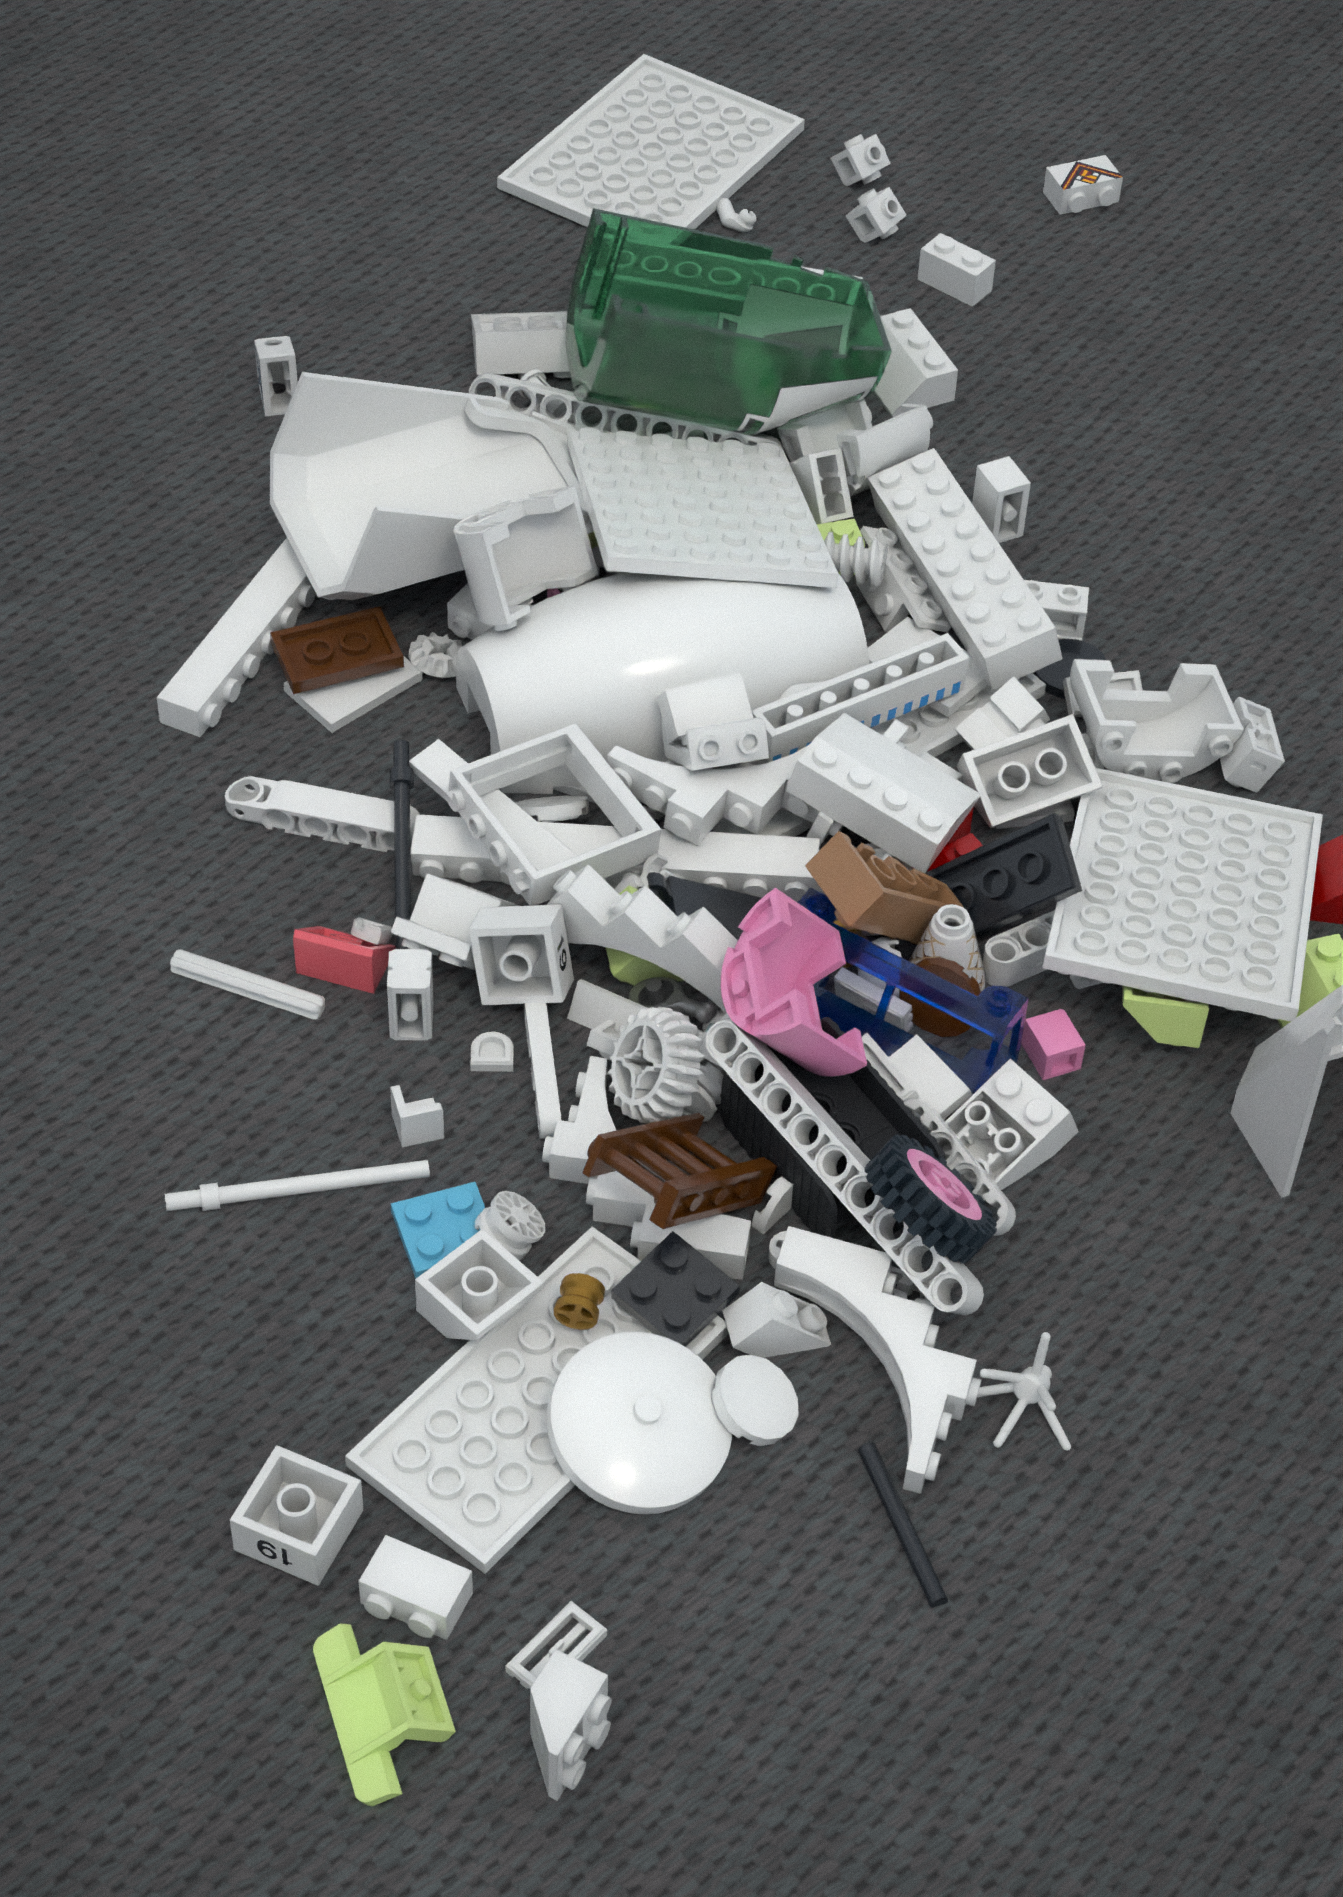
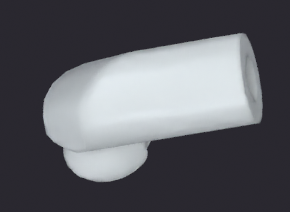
(740, 222)

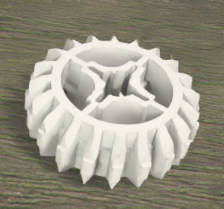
(655, 1065)

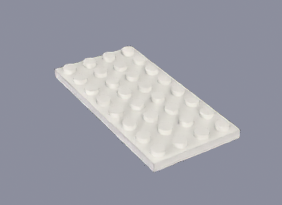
(474, 1441)

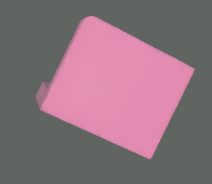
(1053, 1044)

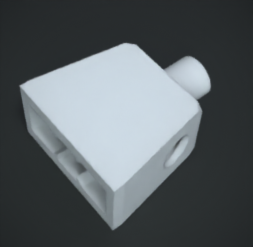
(824, 485)

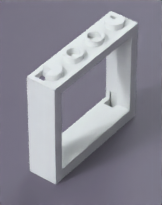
(597, 777)

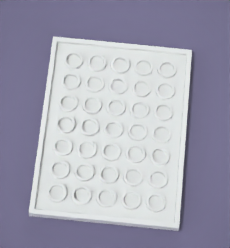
(652, 149)
(698, 509)
(1189, 895)

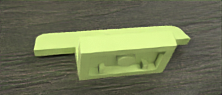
(379, 1704)

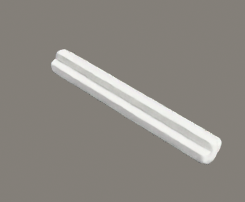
(247, 984)

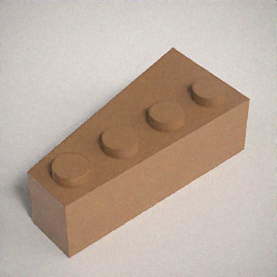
(875, 892)

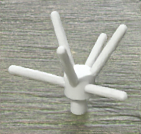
(1029, 1387)

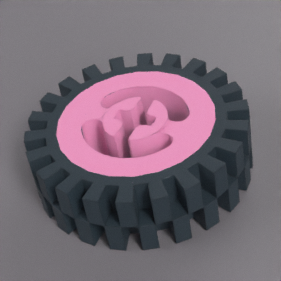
(930, 1199)

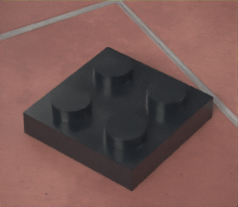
(675, 1291)

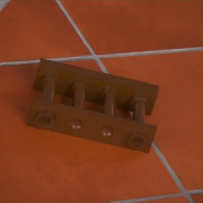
(681, 1196)

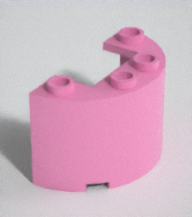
(772, 990)

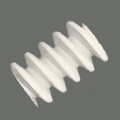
(857, 559)

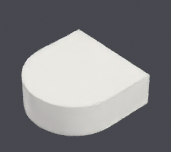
(492, 1052)

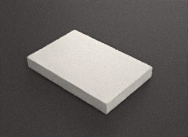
(907, 635)
(348, 700)

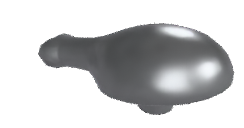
(669, 994)

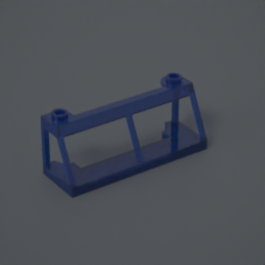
(992, 1012)

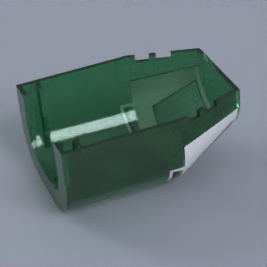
(715, 328)

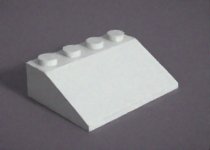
(520, 343)
(881, 791)

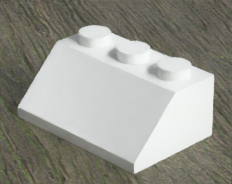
(916, 368)
(1029, 771)

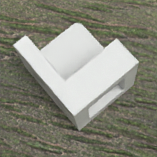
(417, 1120)

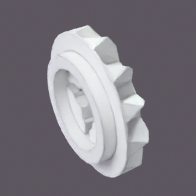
(435, 664)

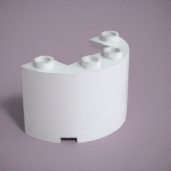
(863, 447)
(523, 550)
(1157, 731)

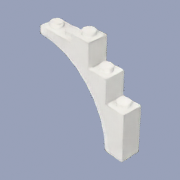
(701, 797)
(646, 928)
(620, 1201)
(859, 1290)

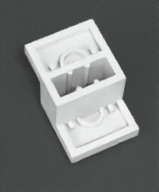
(444, 919)

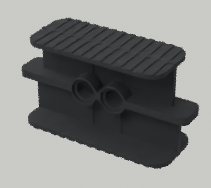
(855, 1101)

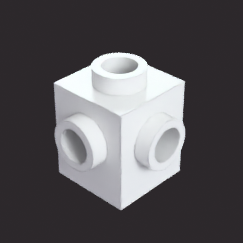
(861, 160)
(882, 214)

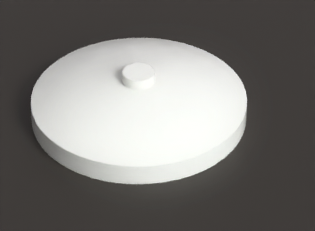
(637, 1423)

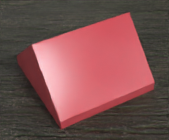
(340, 958)

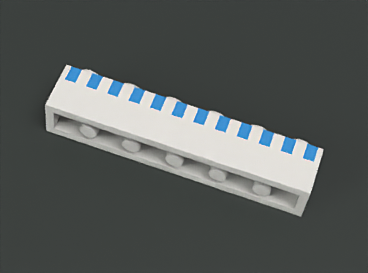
(866, 694)

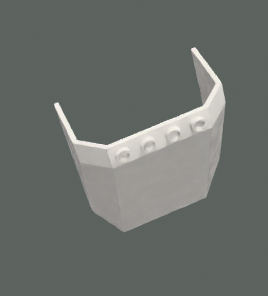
(386, 470)
(1283, 1086)

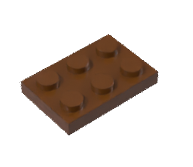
(336, 650)

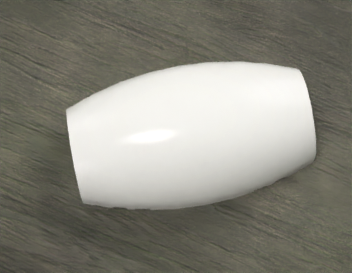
(626, 638)

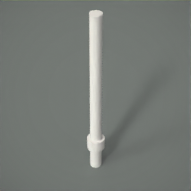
(211, 1196)

